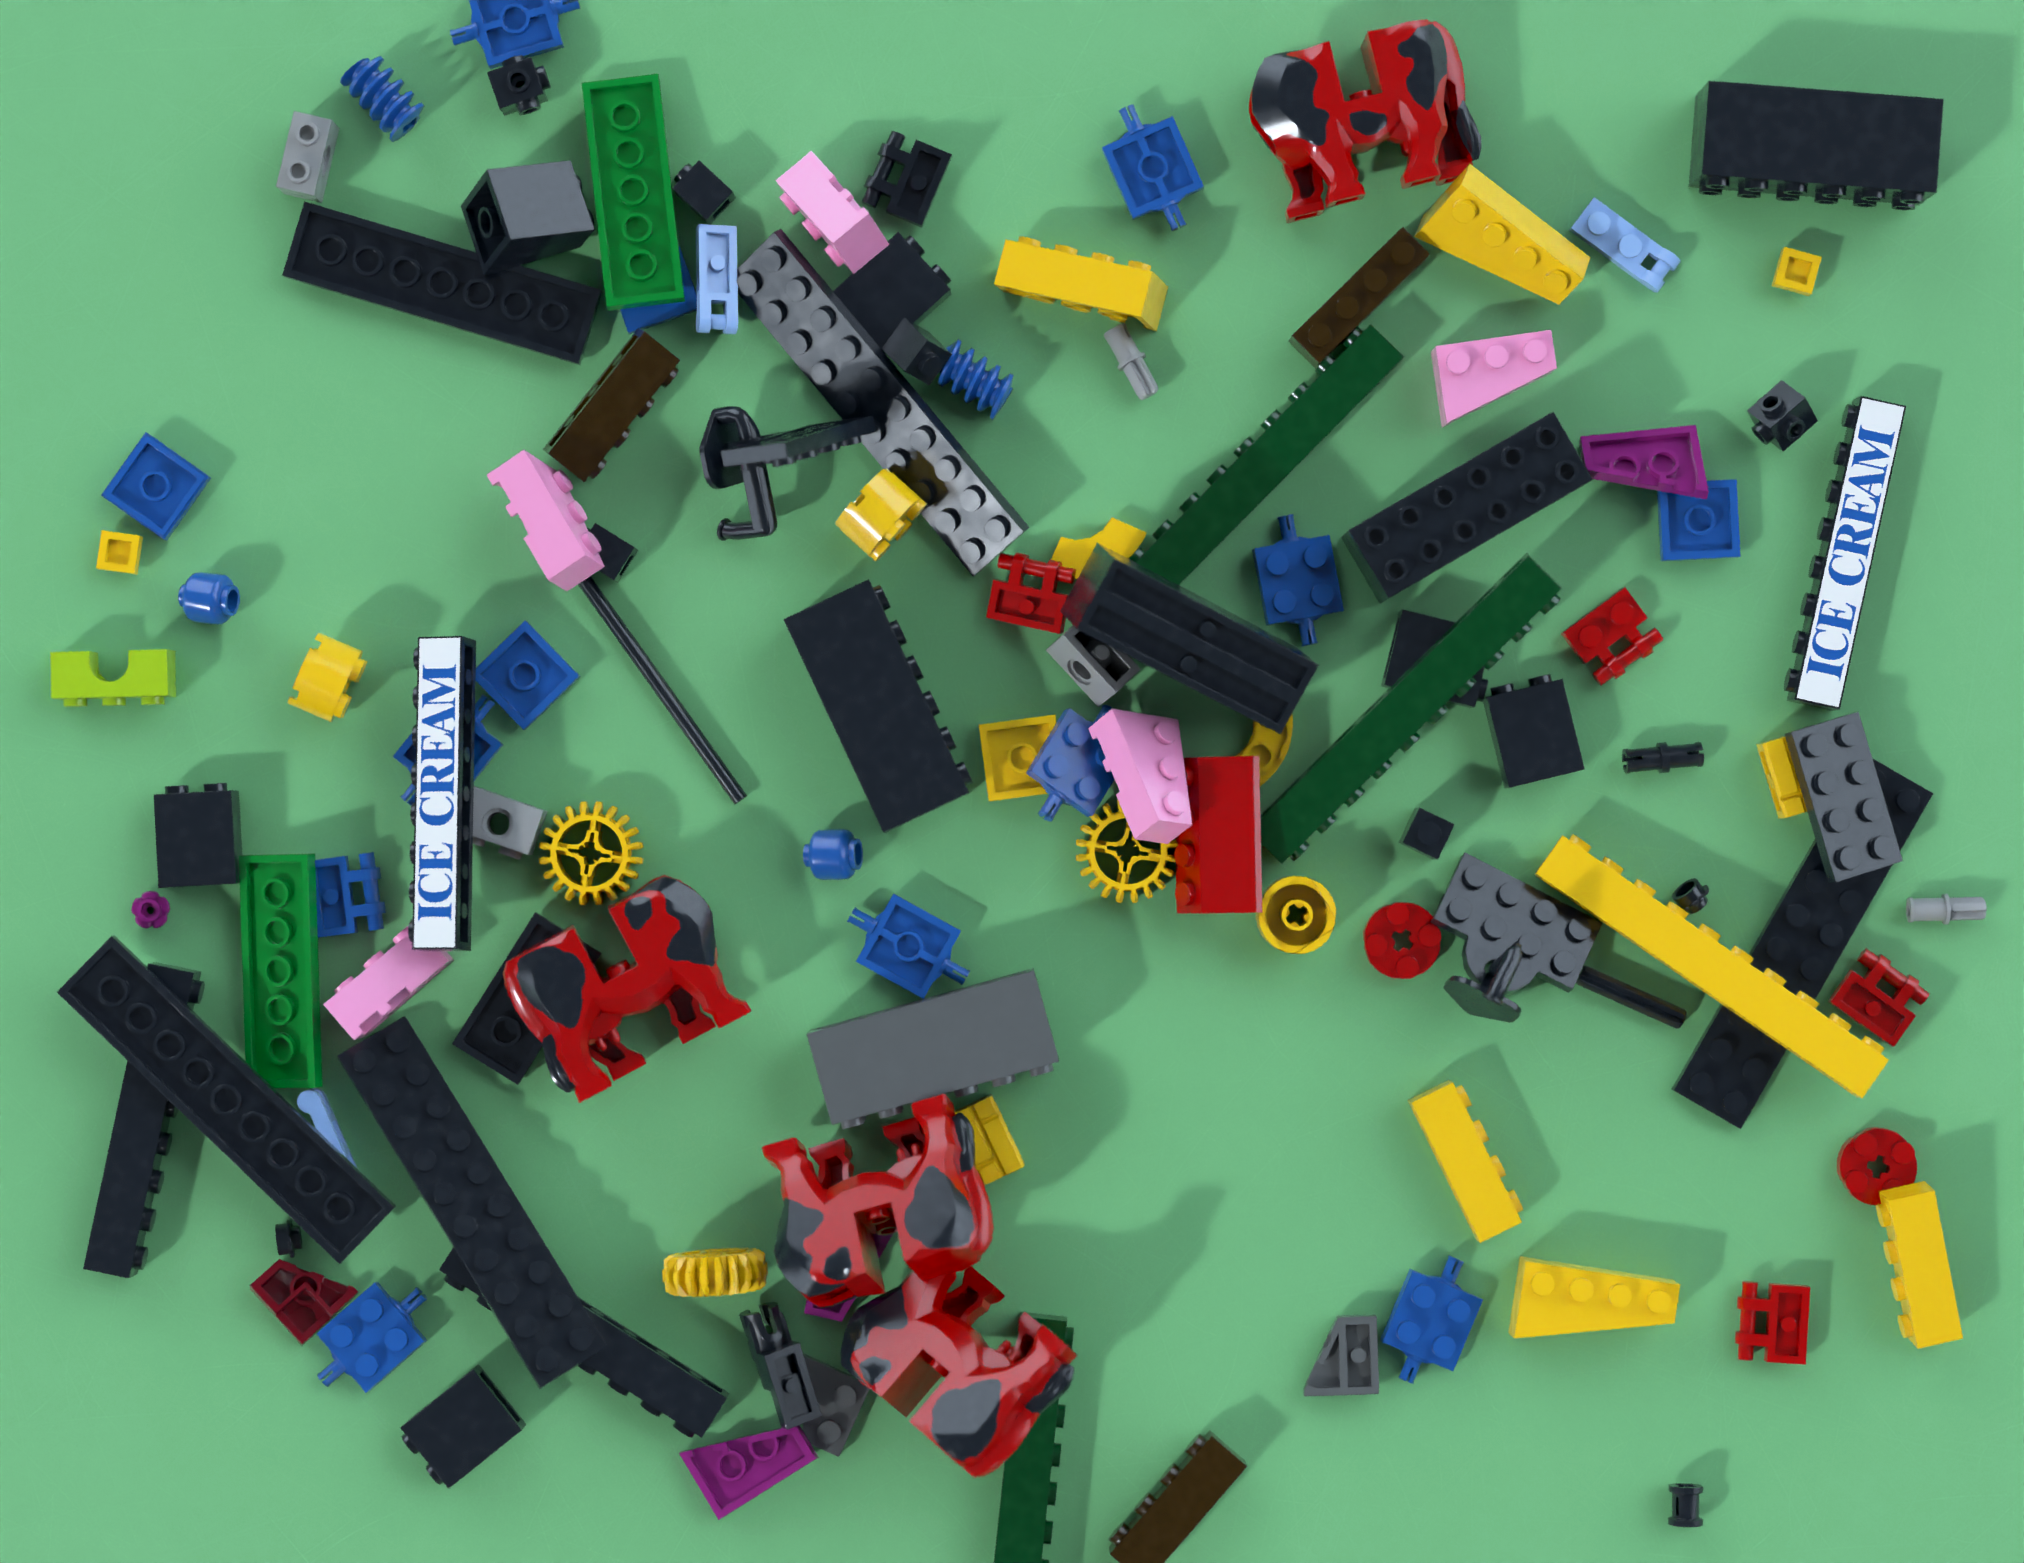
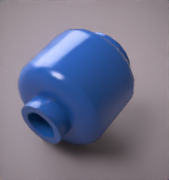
(209, 598)
(833, 854)

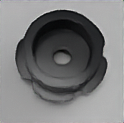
(1691, 896)
(288, 1238)

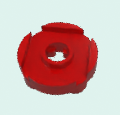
(1423, 936)
(1865, 1147)

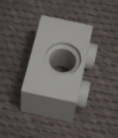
(307, 156)
(1092, 664)
(524, 821)

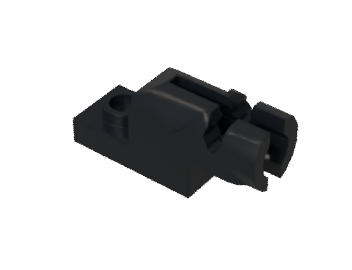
(781, 1365)

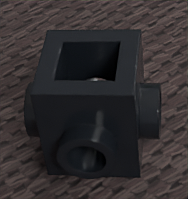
(508, 78)
(1781, 416)

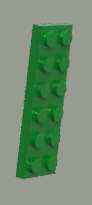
(633, 192)
(281, 968)

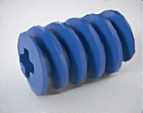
(382, 97)
(975, 380)

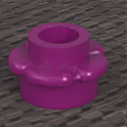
(160, 914)

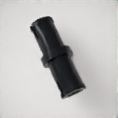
(1662, 757)

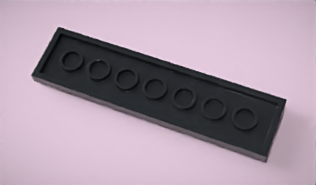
(441, 283)

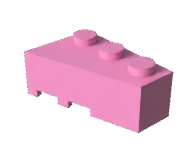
(831, 213)
(1487, 369)
(551, 519)
(1149, 771)
(384, 985)

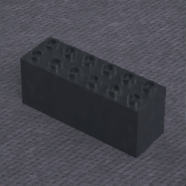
(1815, 144)
(1466, 507)
(1188, 638)
(878, 705)

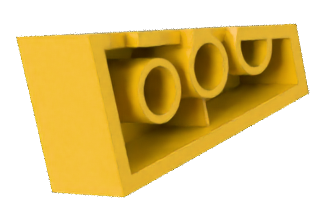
(1503, 237)
(1081, 281)
(1579, 1298)

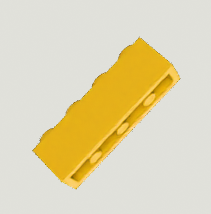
(1465, 1161)
(1920, 1265)

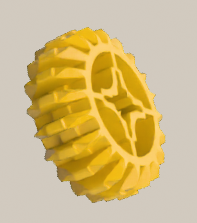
(593, 835)
(1160, 856)
(715, 1272)

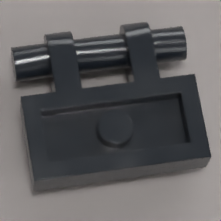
(917, 184)

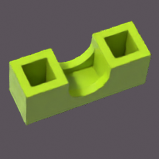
(78, 678)

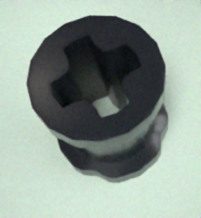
(1685, 1505)

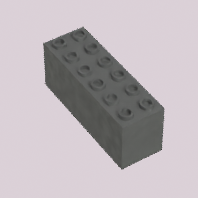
(933, 1048)

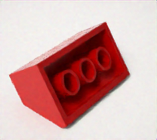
(1222, 849)

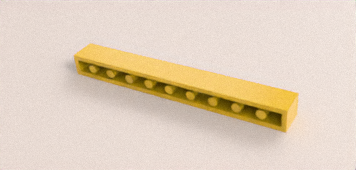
(1712, 967)

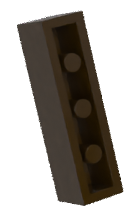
(1359, 297)
(612, 405)
(1179, 1503)

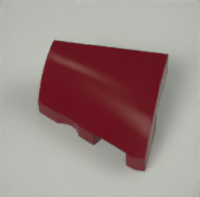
(301, 1298)

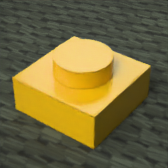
(1796, 271)
(119, 552)

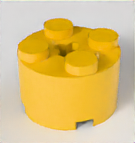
(880, 514)
(326, 678)
(1317, 919)

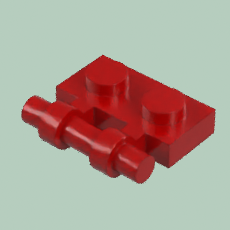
(1028, 605)
(1605, 626)
(1872, 1007)
(1785, 1323)

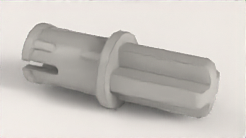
(1131, 361)
(1945, 909)

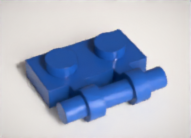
(335, 896)

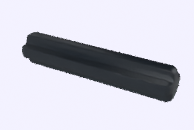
(1631, 997)

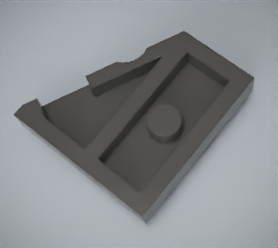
(1347, 1359)
(839, 1401)

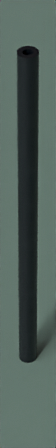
(662, 690)

